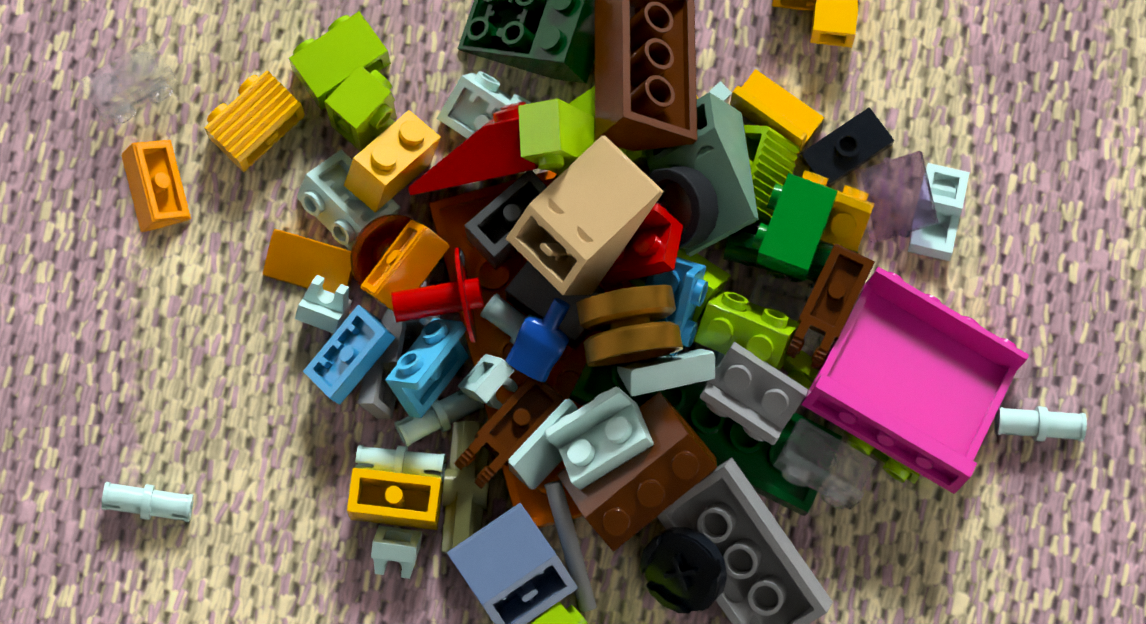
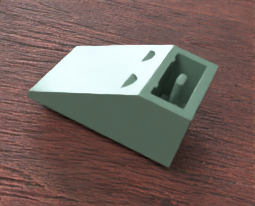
(722, 159)

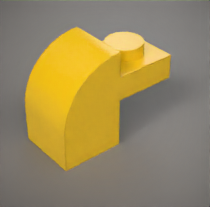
(832, 20)

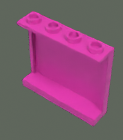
(915, 379)

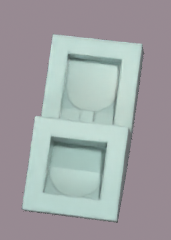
(948, 194)

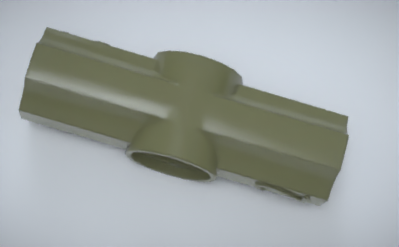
(461, 495)

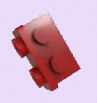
(650, 249)

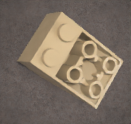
(585, 218)

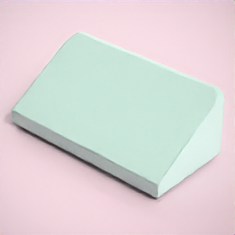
(668, 371)
(537, 455)

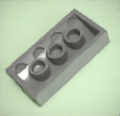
(763, 568)

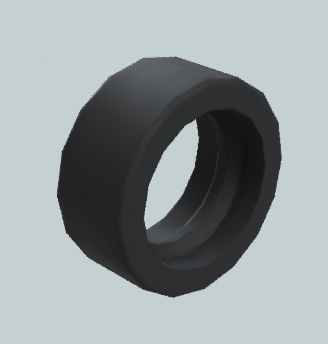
(702, 199)

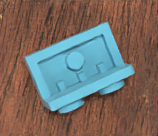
(428, 366)

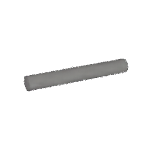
(570, 545)

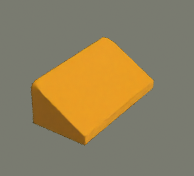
(155, 184)
(300, 259)
(405, 263)

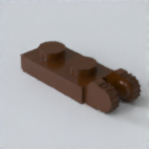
(831, 301)
(511, 426)

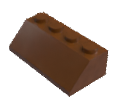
(645, 73)

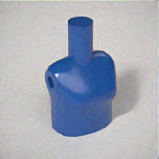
(540, 343)

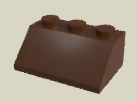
(648, 483)

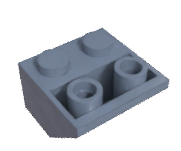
(512, 568)

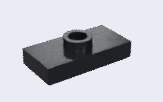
(847, 147)

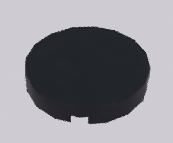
(683, 570)

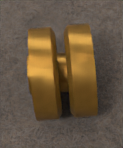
(629, 325)

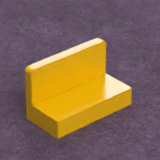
(773, 106)

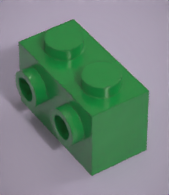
(795, 226)

